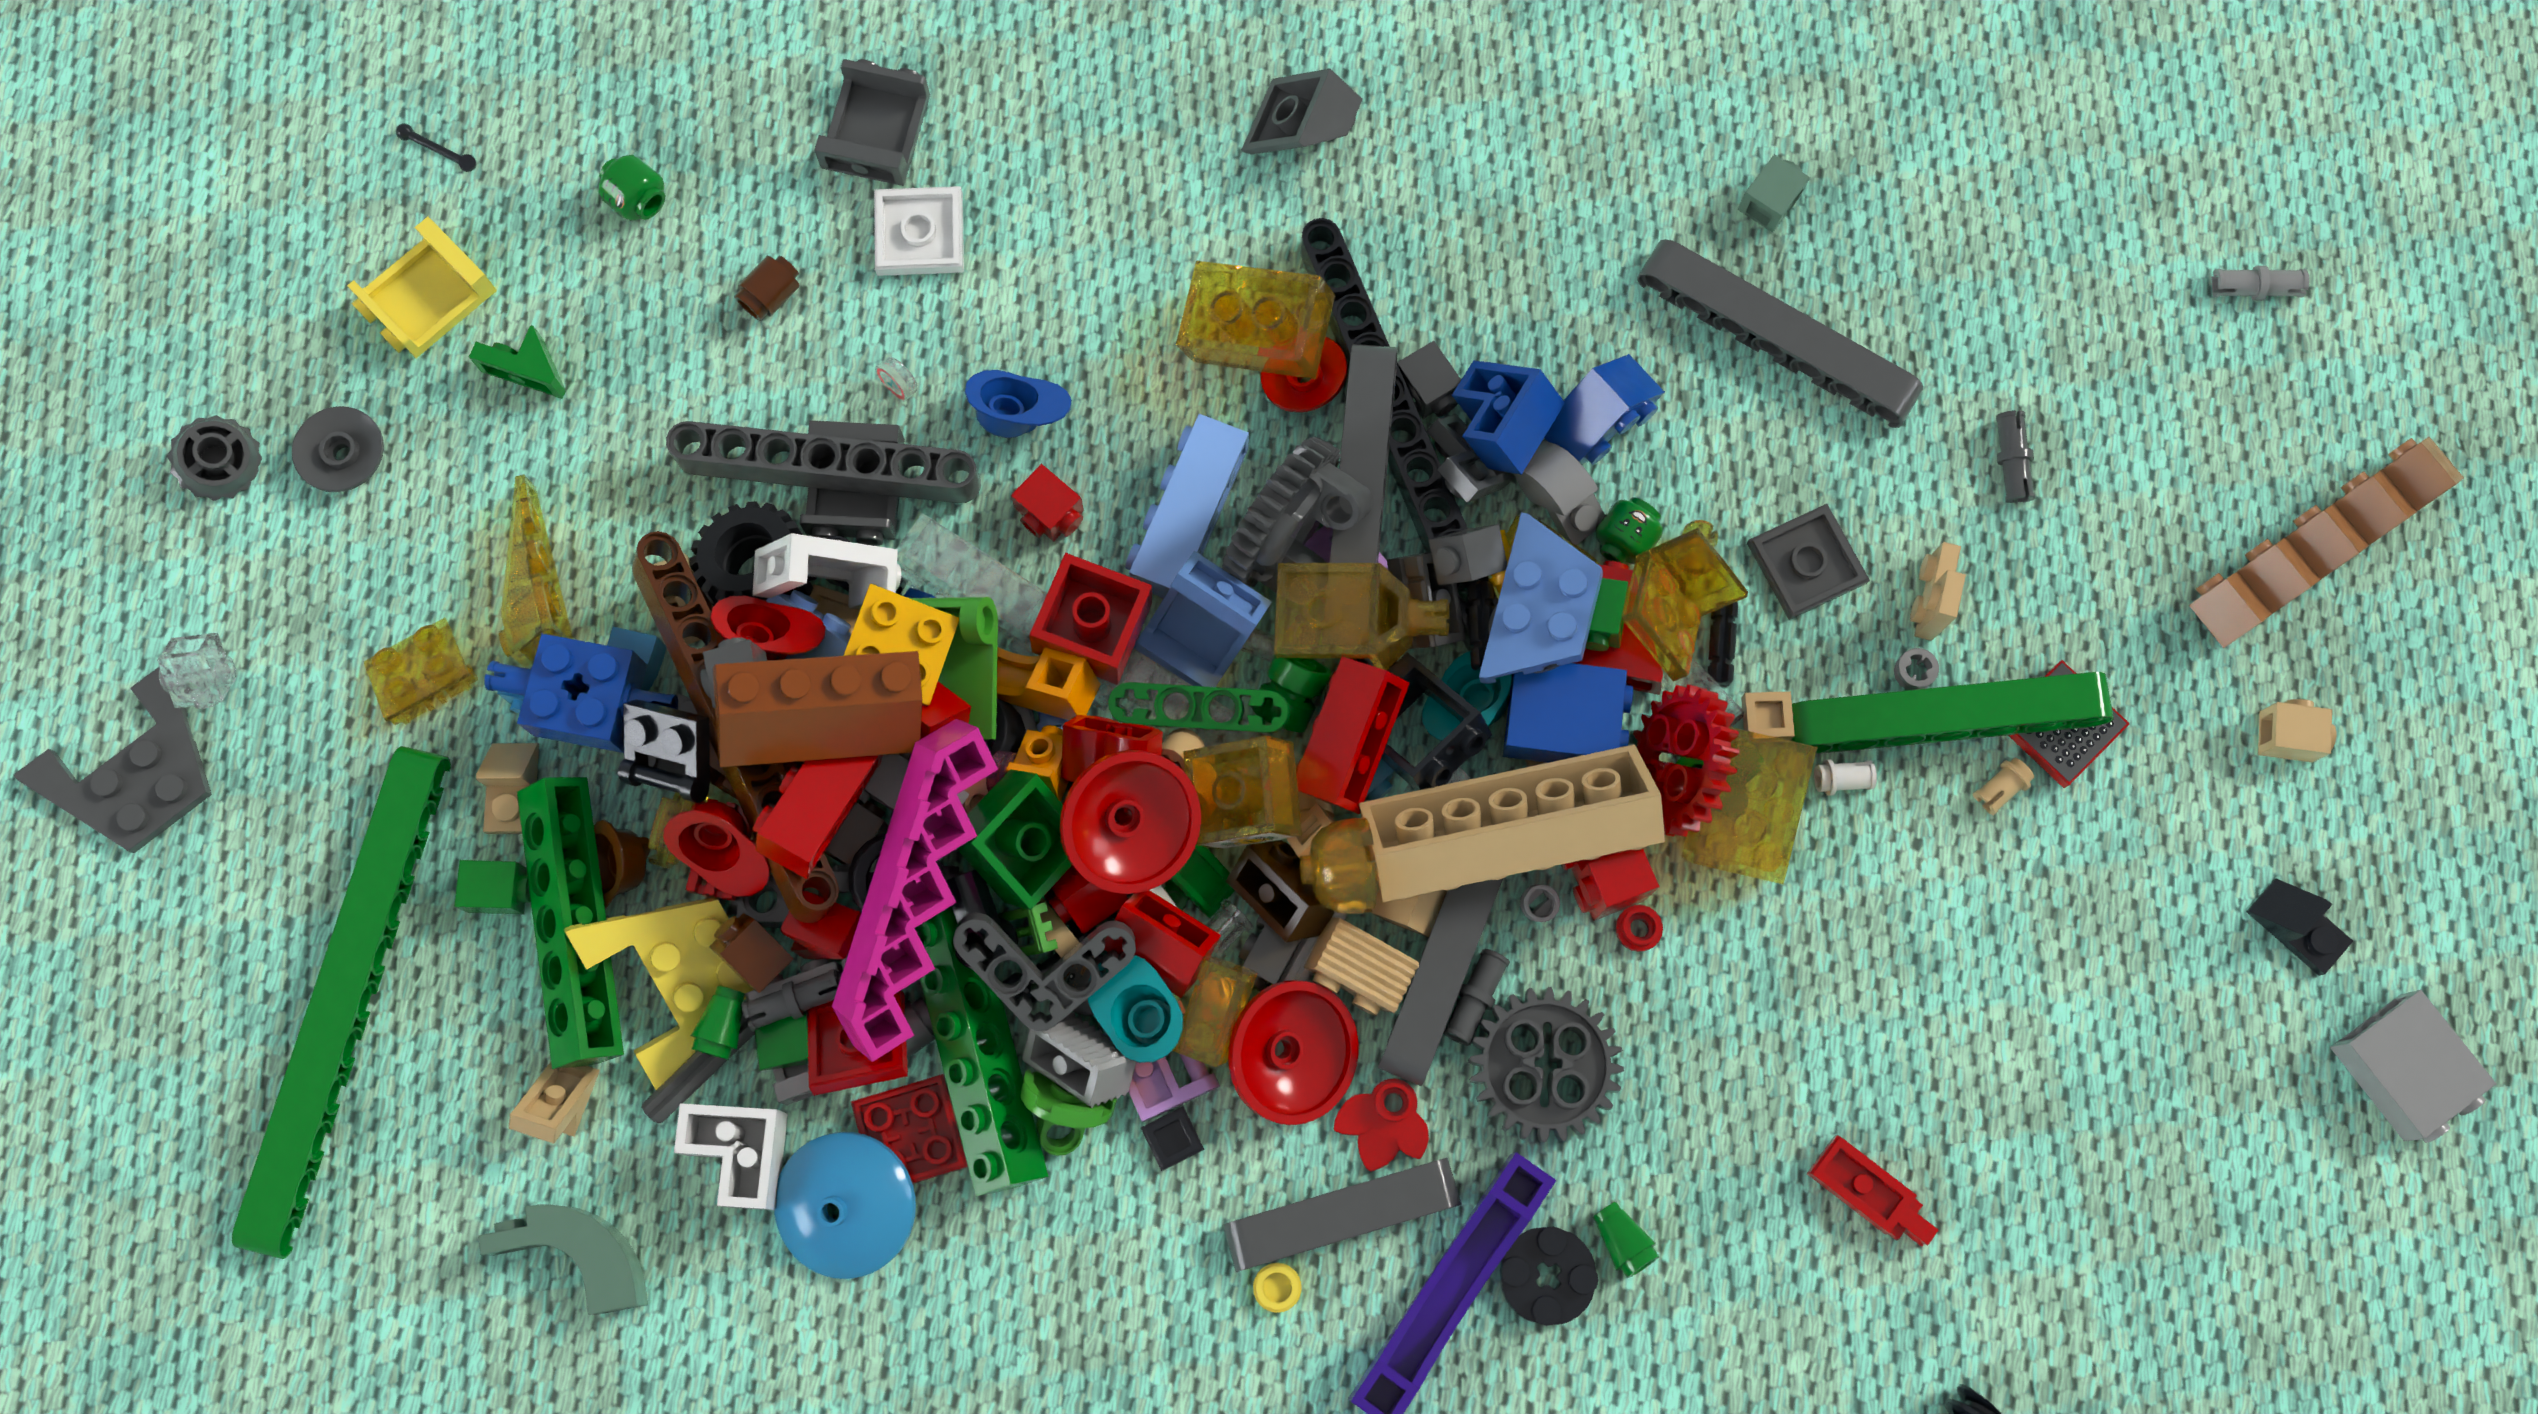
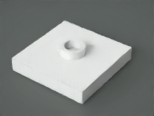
(918, 231)

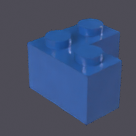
(1601, 405)
(1507, 411)

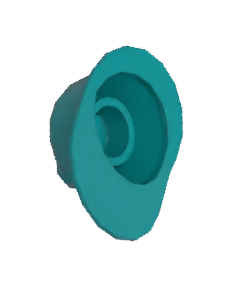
(1487, 698)
(1138, 1012)

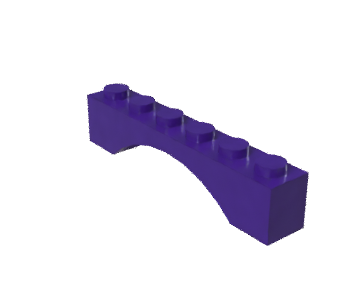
(1452, 1287)

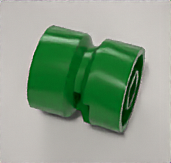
(1298, 683)

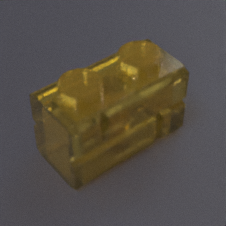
(1214, 1010)

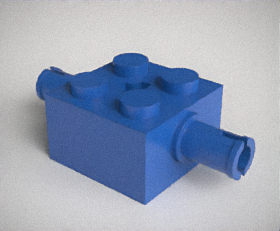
(553, 686)

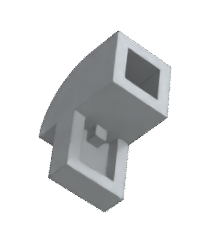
(1563, 488)

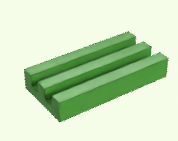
(1035, 928)

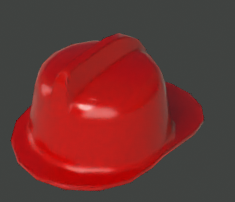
(770, 626)
(717, 848)

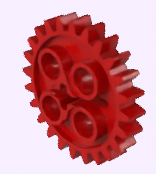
(1692, 726)

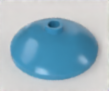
(872, 1200)

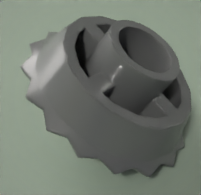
(214, 457)

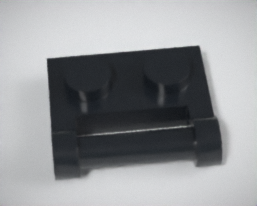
(669, 736)

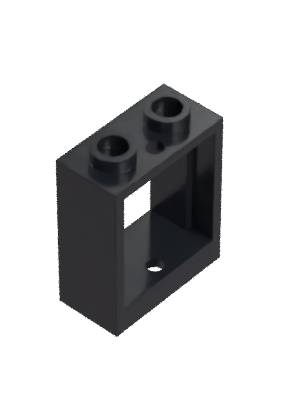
(1455, 748)

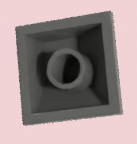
(1302, 112)

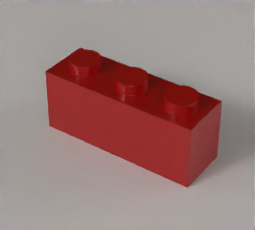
(1350, 734)
(811, 810)

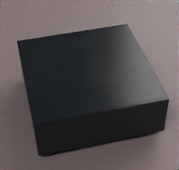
(1172, 1138)

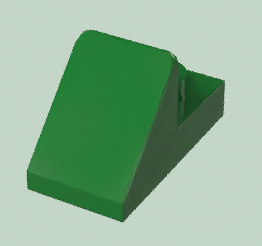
(527, 367)

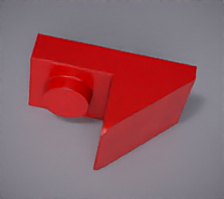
(826, 938)

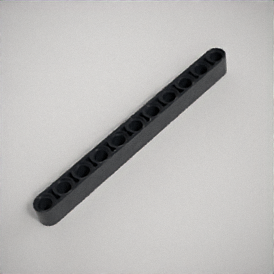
(1402, 457)

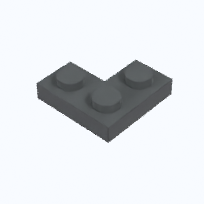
(1463, 469)

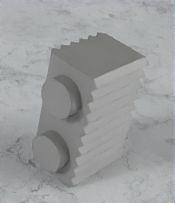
(1080, 1060)

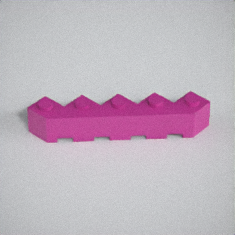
(909, 886)

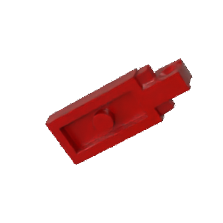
(1871, 1192)

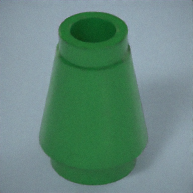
(719, 1024)
(1625, 1241)

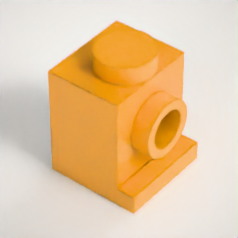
(1042, 755)

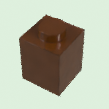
(750, 951)

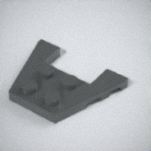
(139, 787)

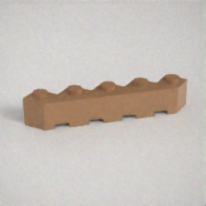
(2324, 540)

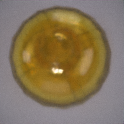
(1342, 867)

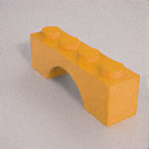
(1047, 682)

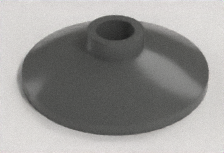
(324, 435)

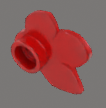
(1380, 1130)

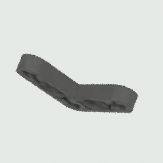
(1047, 984)

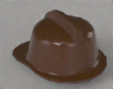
(620, 859)

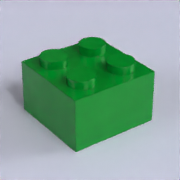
(1018, 839)

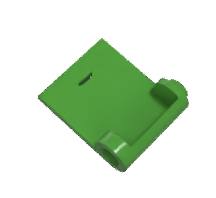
(972, 657)

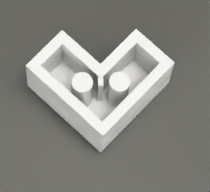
(748, 1143)

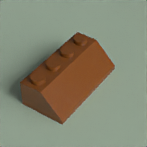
(817, 708)

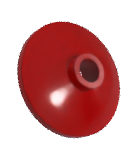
(1293, 396)

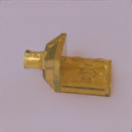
(1672, 592)
(1350, 613)

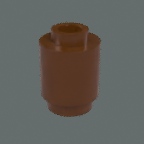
(767, 287)

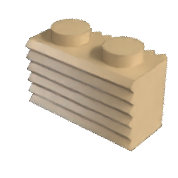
(1361, 966)

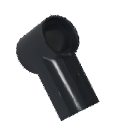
(974, 897)

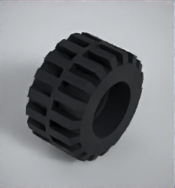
(732, 542)

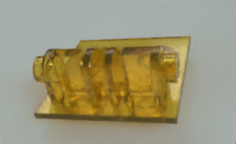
(416, 671)

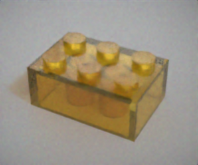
(1256, 319)
(1761, 812)

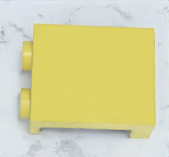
(423, 292)

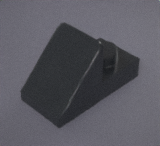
(2300, 924)

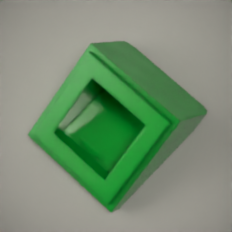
(782, 1043)

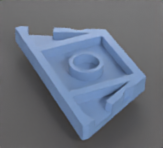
(1541, 604)

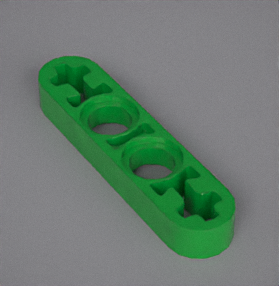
(1199, 707)

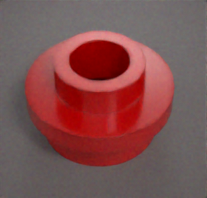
(1651, 920)

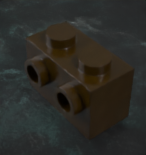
(1272, 885)

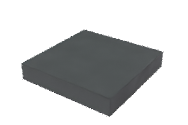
(1808, 561)

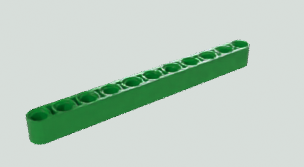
(339, 1004)

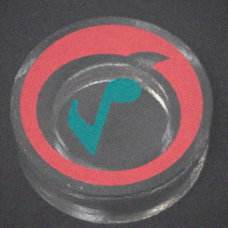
(896, 378)

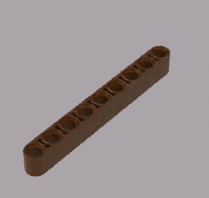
(694, 620)

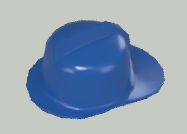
(1014, 403)

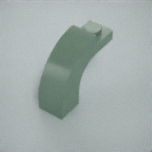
(601, 1252)

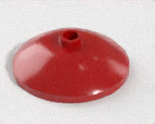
(1152, 837)
(1316, 1056)

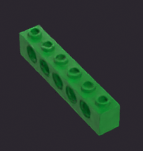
(564, 893)
(979, 1067)

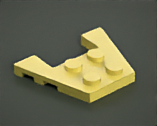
(679, 960)

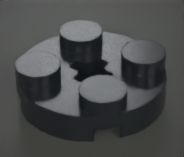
(1544, 1303)

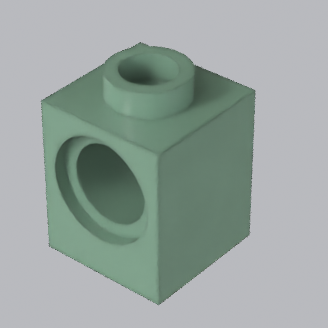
(1773, 192)

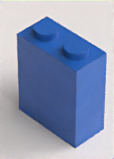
(1566, 713)

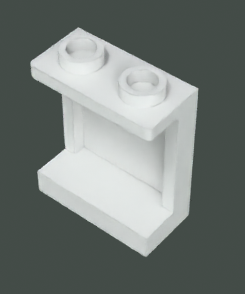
(792, 558)

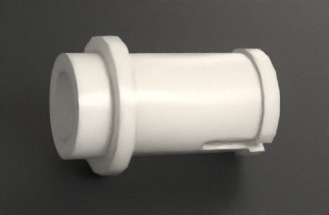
(1844, 776)

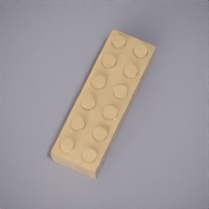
(1513, 822)

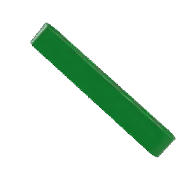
(1953, 712)

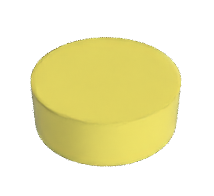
(1277, 1287)

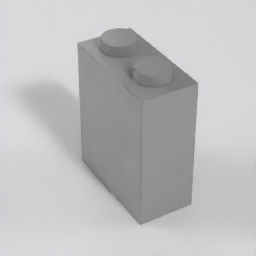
(2414, 1067)

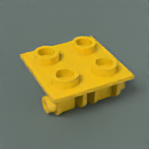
(903, 625)

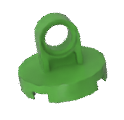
(1059, 1107)

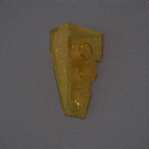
(531, 583)

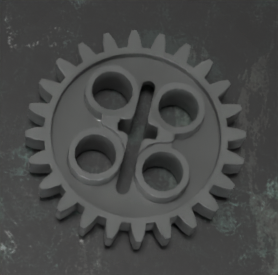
(1589, 1068)

